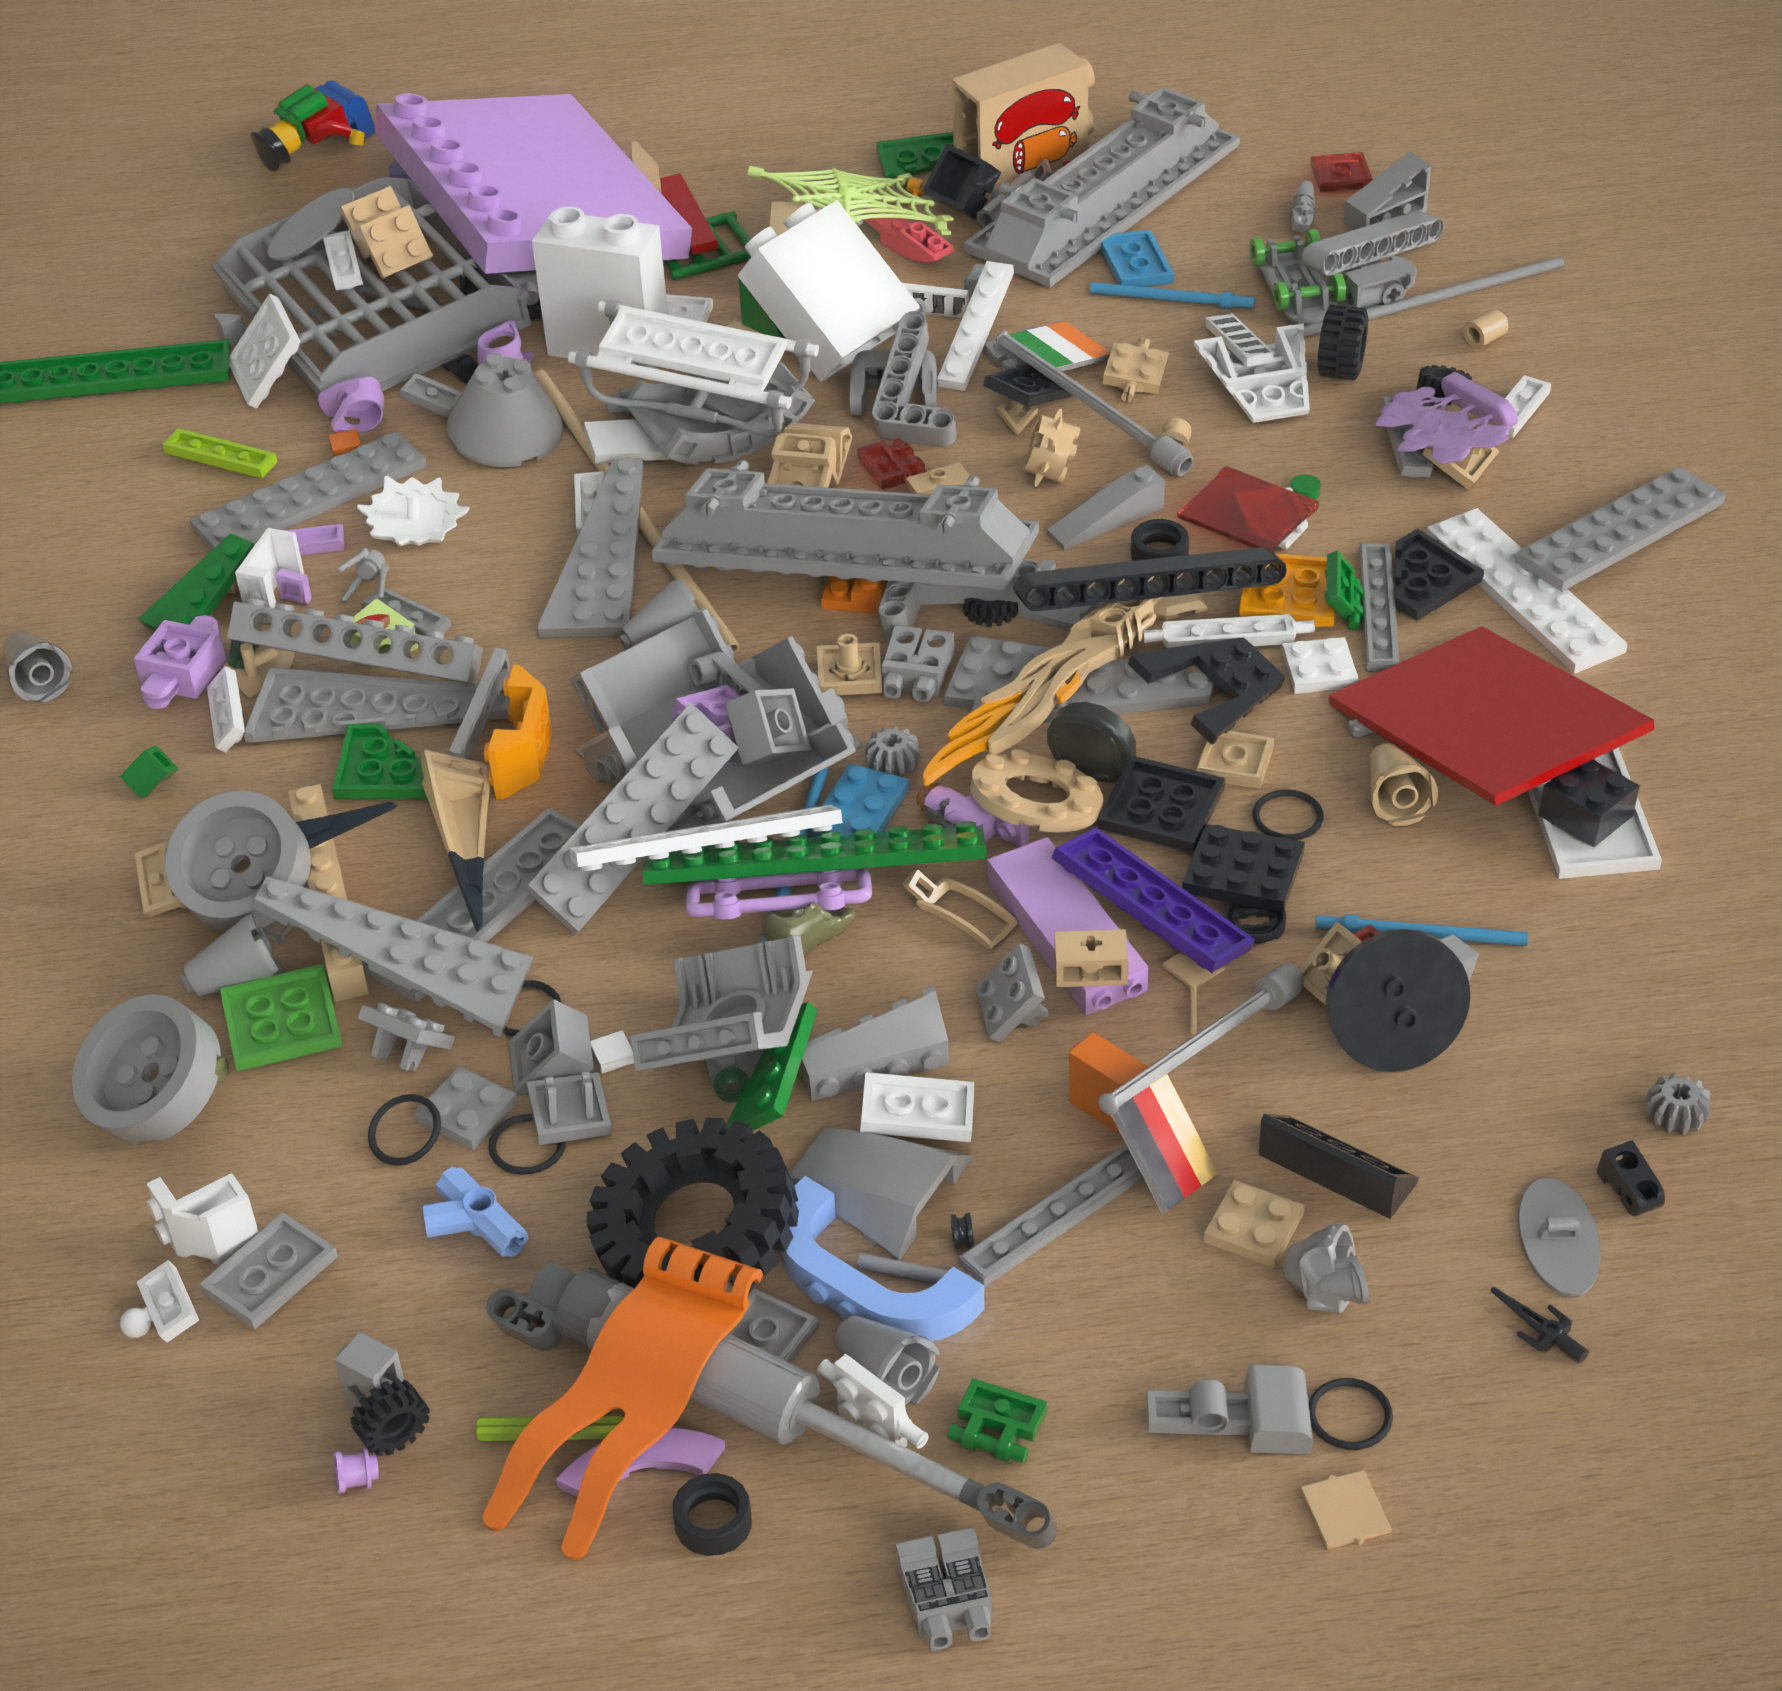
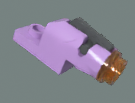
(950, 807)

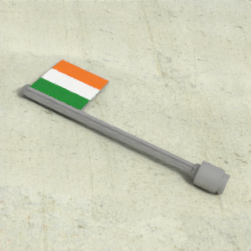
(1064, 348)

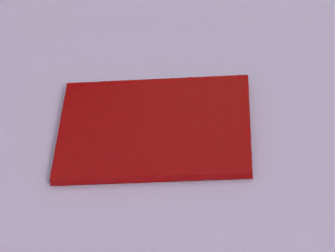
(1491, 714)

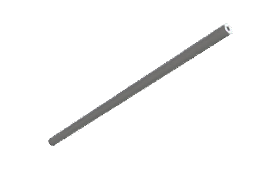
(1452, 291)

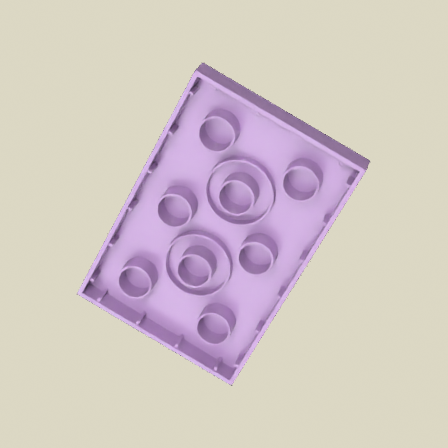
(510, 162)

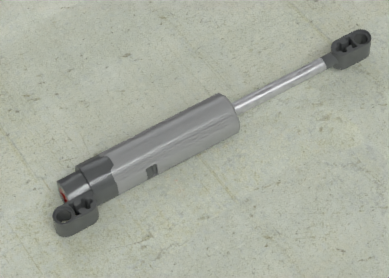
(753, 1391)

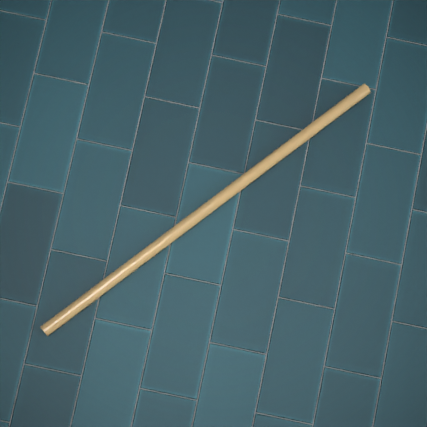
(646, 526)

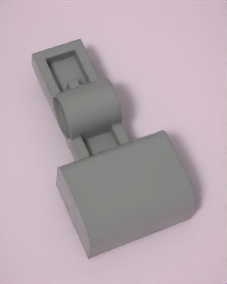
(1269, 1411)

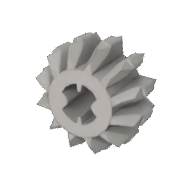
(892, 751)
(1678, 1104)

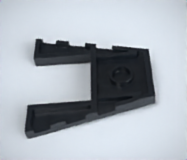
(1230, 664)

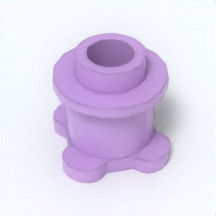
(355, 1470)

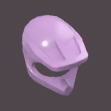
(511, 349)
(353, 398)

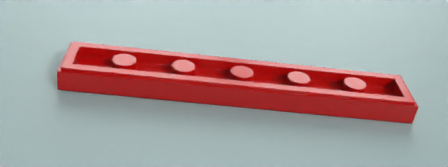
(680, 197)

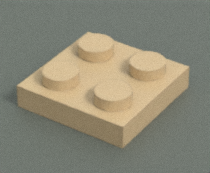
(1254, 1223)

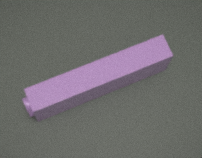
(1052, 900)

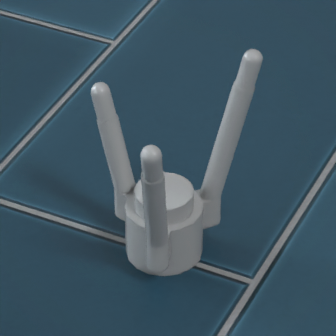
(369, 565)

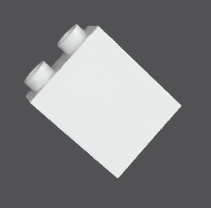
(589, 262)
(826, 286)

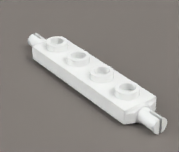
(1255, 629)

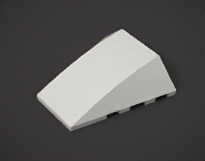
(1267, 389)

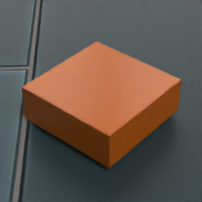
(344, 441)

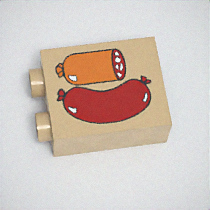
(1025, 111)

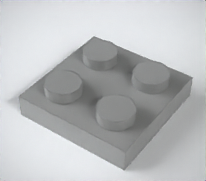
(468, 1107)

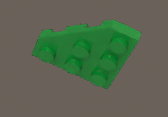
(376, 766)

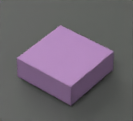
(293, 586)

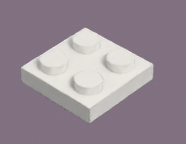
(1319, 665)

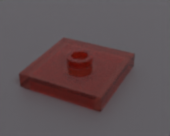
(1340, 171)

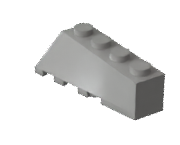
(894, 1043)

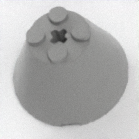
(504, 415)

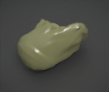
(810, 923)

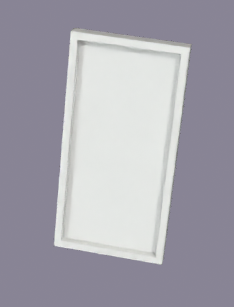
(1624, 851)

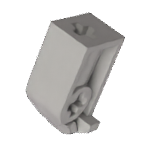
(1379, 283)

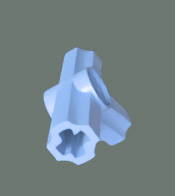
(473, 1210)

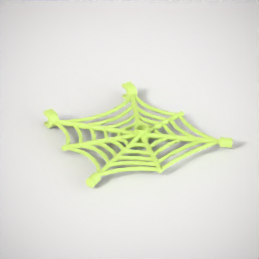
(856, 190)

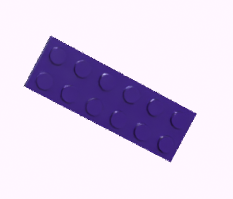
(1153, 899)

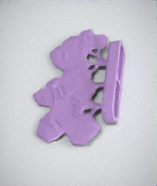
(1450, 432)

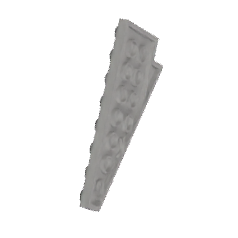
(994, 663)

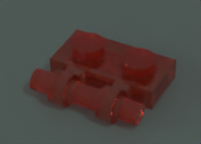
(890, 464)

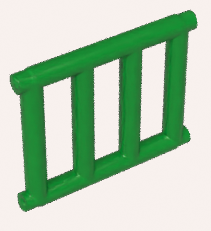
(726, 257)

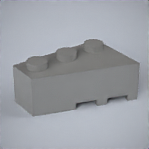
(1391, 194)

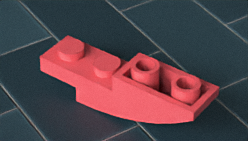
(910, 239)

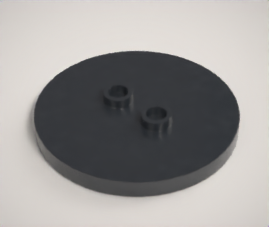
(1398, 1000)

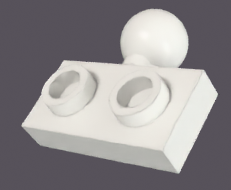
(165, 1305)

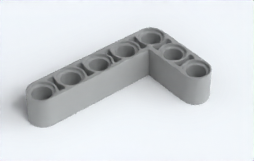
(891, 410)
(902, 601)

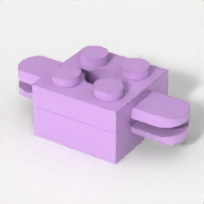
(179, 660)

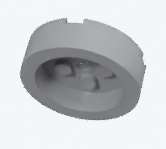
(218, 837)
(115, 1062)

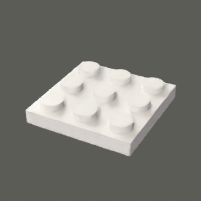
(263, 351)

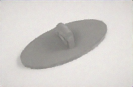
(309, 225)
(1559, 1237)

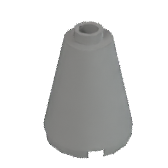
(664, 611)
(36, 667)
(232, 959)
(891, 1354)

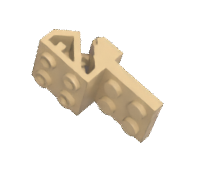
(810, 455)

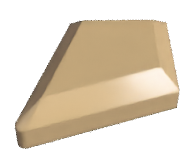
(1016, 415)

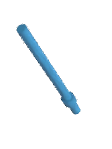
(1226, 300)
(1354, 924)

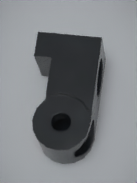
(1631, 1178)

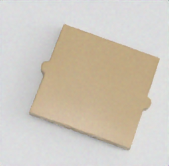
(1345, 1509)

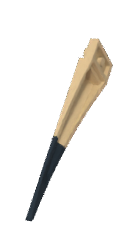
(459, 803)
(150, 862)

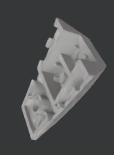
(879, 1181)

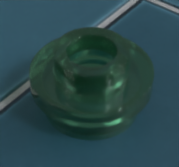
(728, 1075)

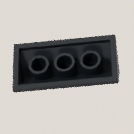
(1334, 1164)

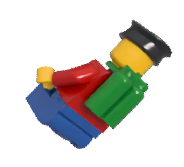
(313, 116)

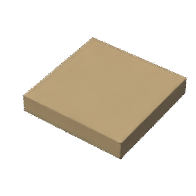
(1237, 758)

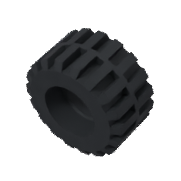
(1342, 342)

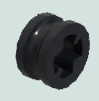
(962, 1230)

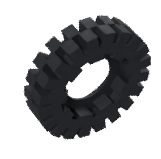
(719, 1155)

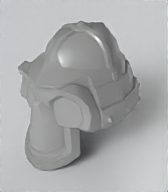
(1327, 1270)

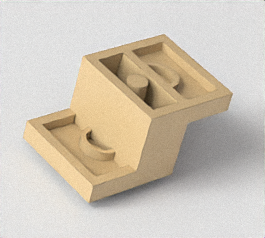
(386, 232)

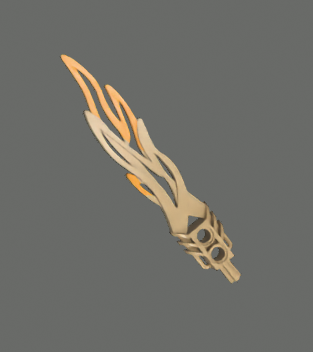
(1031, 697)

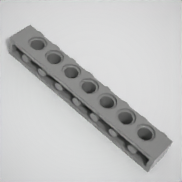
(246, 628)

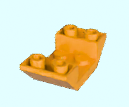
(521, 753)

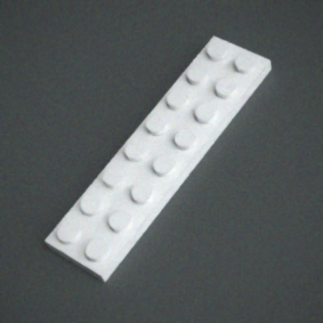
(1551, 616)

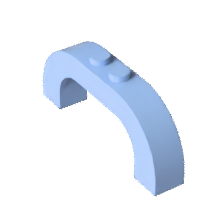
(830, 1281)

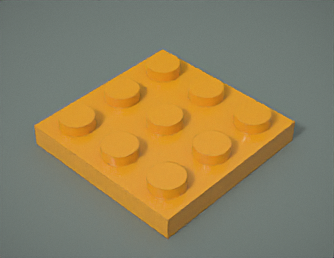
(1297, 594)

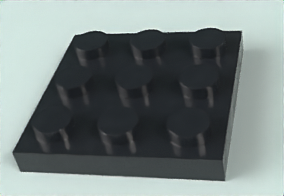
(1161, 804)
(1244, 867)

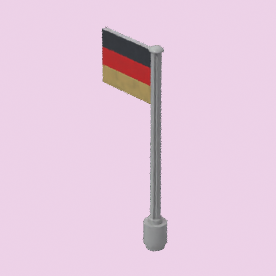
(1154, 1116)

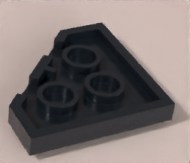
(1429, 574)

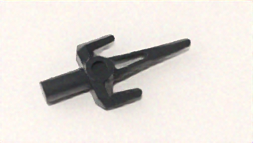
(1549, 1331)

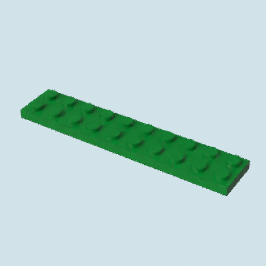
(114, 371)
(821, 853)

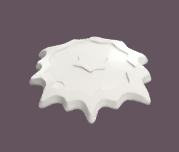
(412, 512)

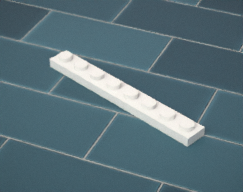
(692, 839)

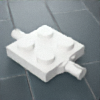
(871, 1402)

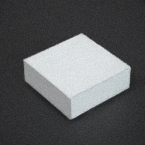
(612, 1051)

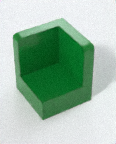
(148, 771)

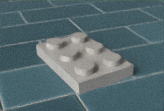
(268, 1270)

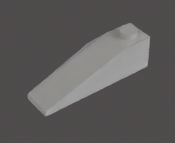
(1111, 507)

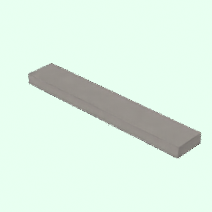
(1378, 607)
(1051, 1217)

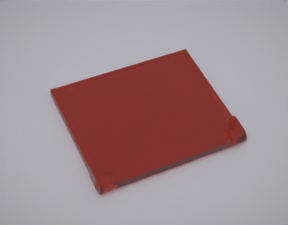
(1248, 509)

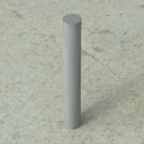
(900, 1268)

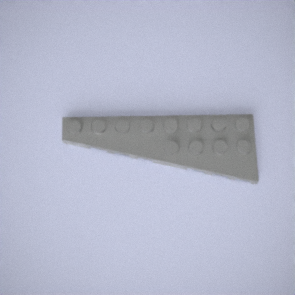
(599, 575)
(324, 703)
(447, 966)

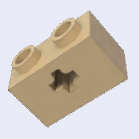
(1091, 958)

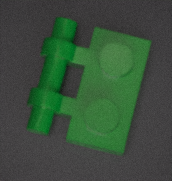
(1344, 590)
(1002, 1411)

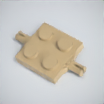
(1135, 368)

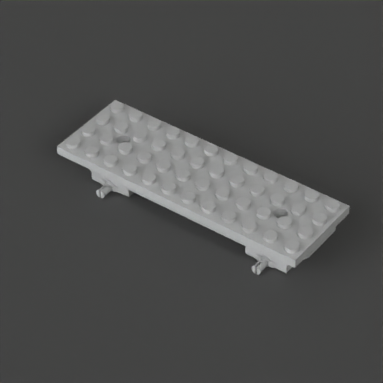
(1104, 191)
(936, 539)

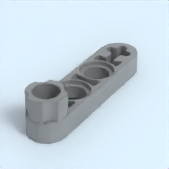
(721, 671)

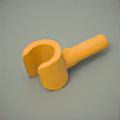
(915, 187)

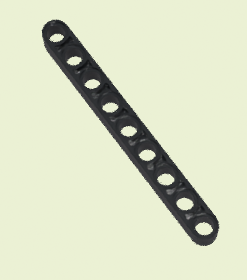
(1139, 572)

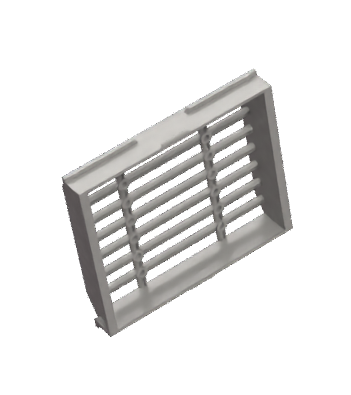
(395, 352)

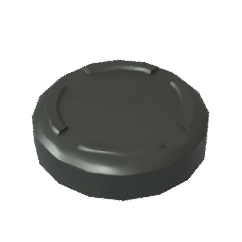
(1092, 740)

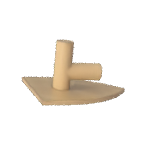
(257, 666)

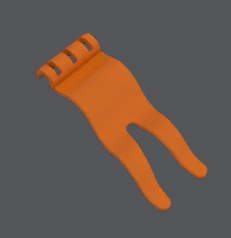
(639, 1364)

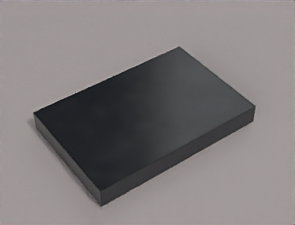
(1025, 386)

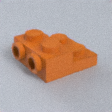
(853, 595)

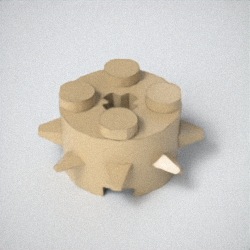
(1050, 448)

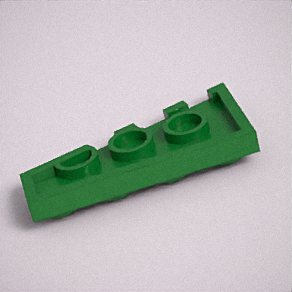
(911, 154)
(202, 586)
(774, 1076)

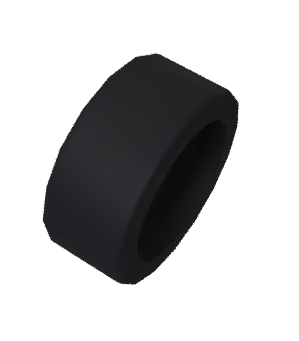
(1159, 531)
(718, 1540)

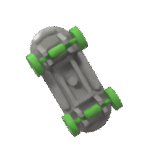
(1295, 288)

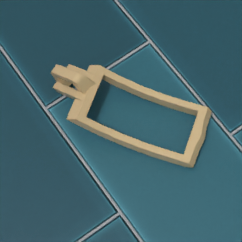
(936, 891)

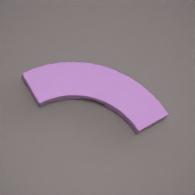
(676, 1450)

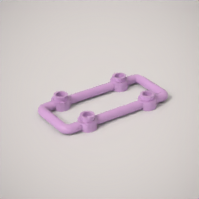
(729, 907)

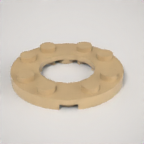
(993, 795)

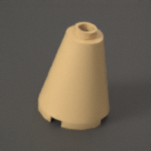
(1400, 786)

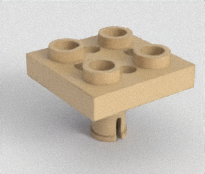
(850, 667)
(1325, 958)

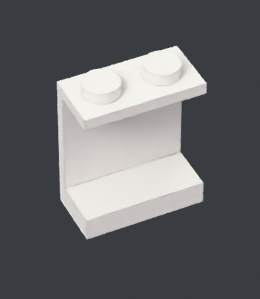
(257, 572)

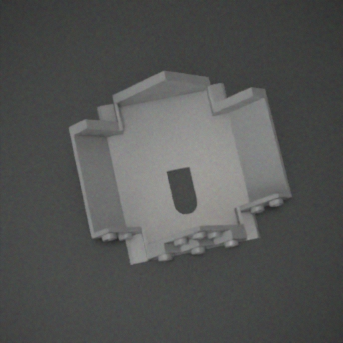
(635, 699)

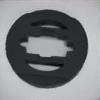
(1261, 932)

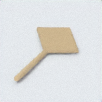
(1193, 976)

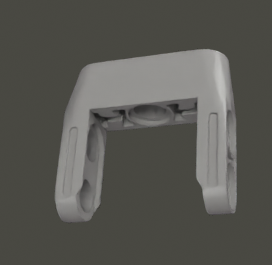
(868, 372)

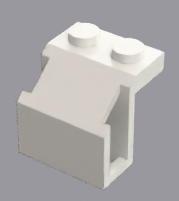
(206, 1222)

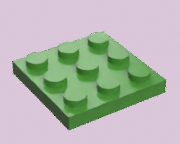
(280, 1017)

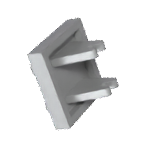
(1011, 994)
(402, 1022)
(568, 1108)

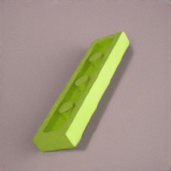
(220, 453)

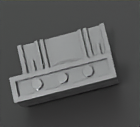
(729, 1005)

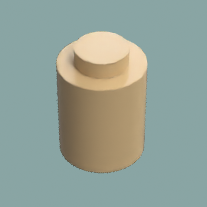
(1486, 328)

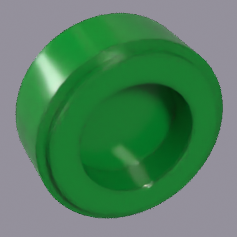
(1306, 485)

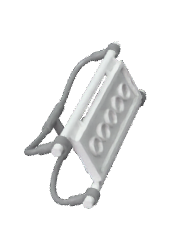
(694, 348)

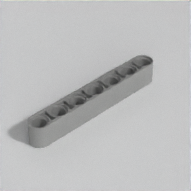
(1372, 242)

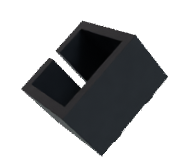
(961, 181)
(1589, 801)

